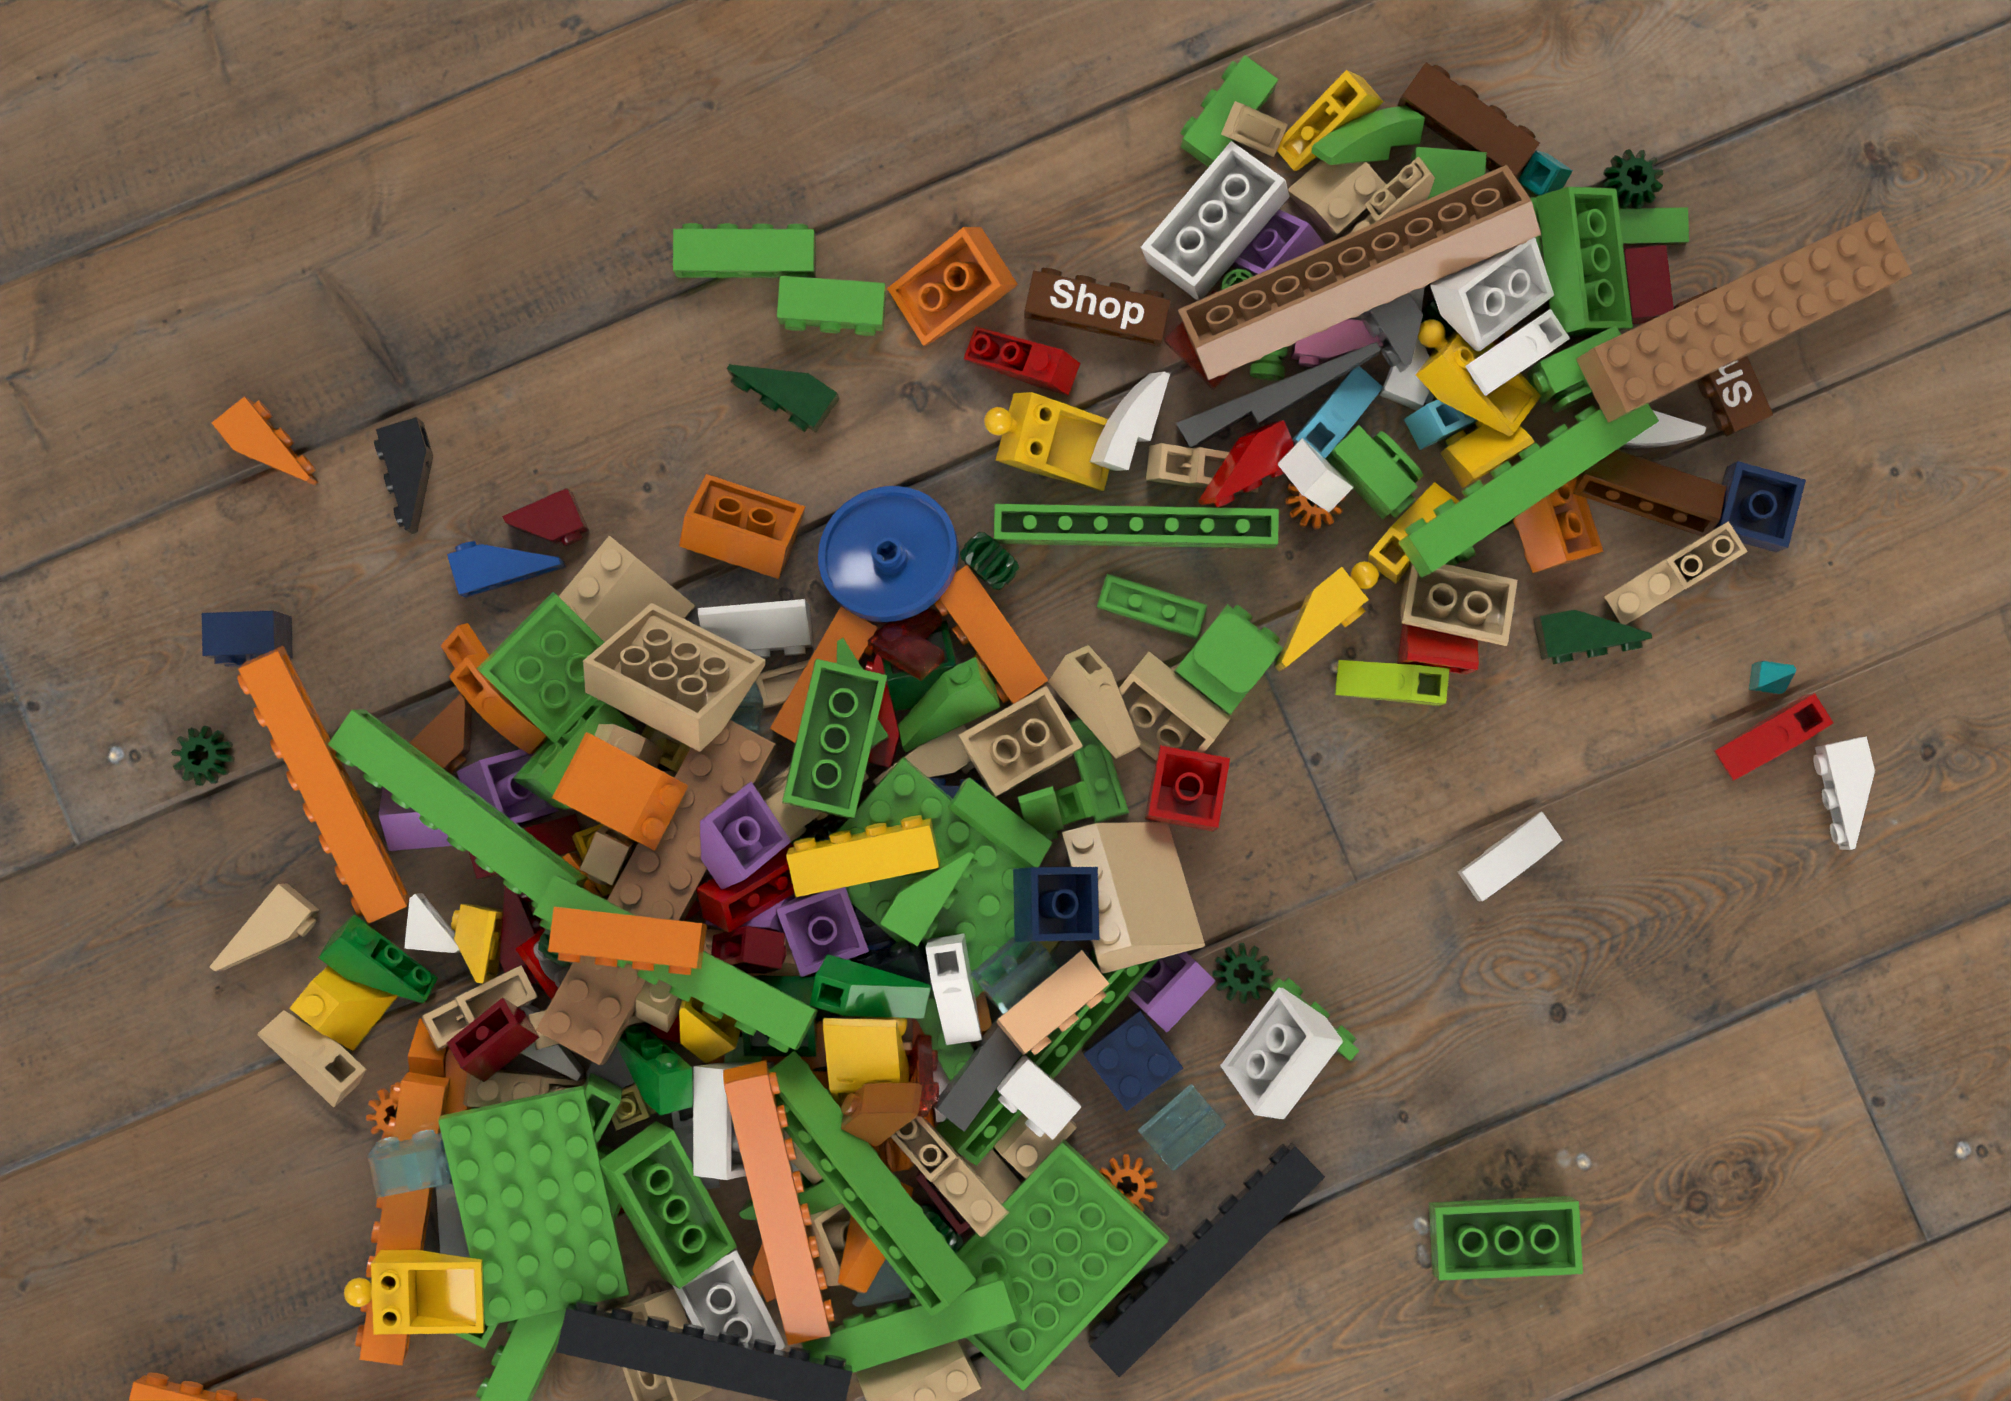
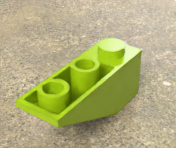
(1392, 682)

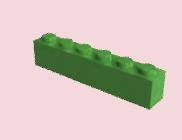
(911, 1329)

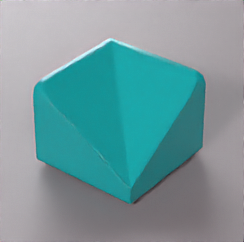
(1544, 174)
(1771, 676)

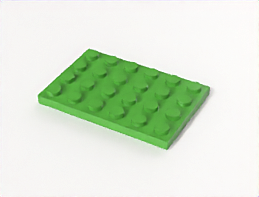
(984, 899)
(534, 1204)
(1067, 1253)

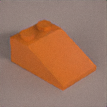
(952, 284)
(620, 791)

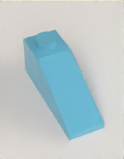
(1436, 422)

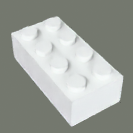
(1215, 221)

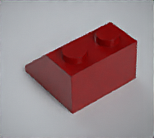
(1437, 649)
(1187, 788)

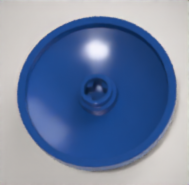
(888, 553)

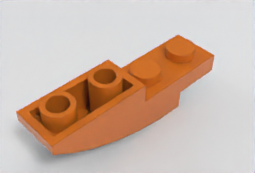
(467, 655)

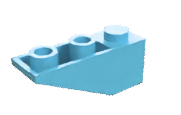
(1339, 412)

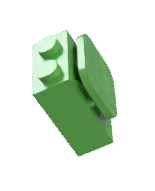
(1451, 167)
(1561, 376)
(1378, 470)
(1229, 658)

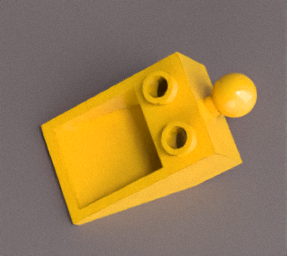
(1452, 383)
(1049, 439)
(1325, 607)
(862, 1054)
(429, 1293)

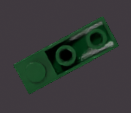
(795, 393)
(1578, 632)

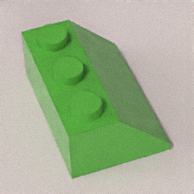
(551, 760)

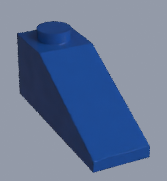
(490, 567)

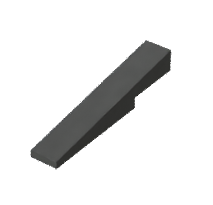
(1272, 399)
(990, 1061)

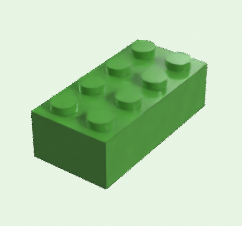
(1585, 259)
(834, 739)
(667, 1204)
(1505, 1238)

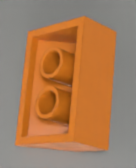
(741, 526)
(1558, 529)

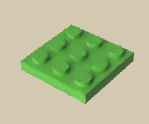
(543, 667)

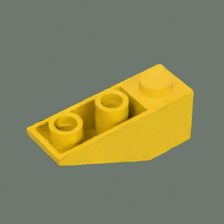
(1387, 553)

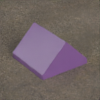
(404, 829)
(821, 926)

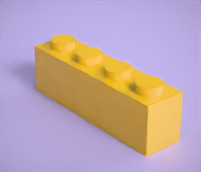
(863, 857)

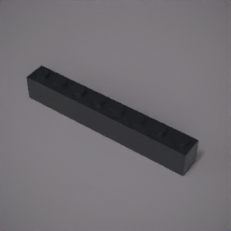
(1204, 1259)
(701, 1357)

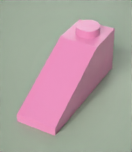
(1332, 343)

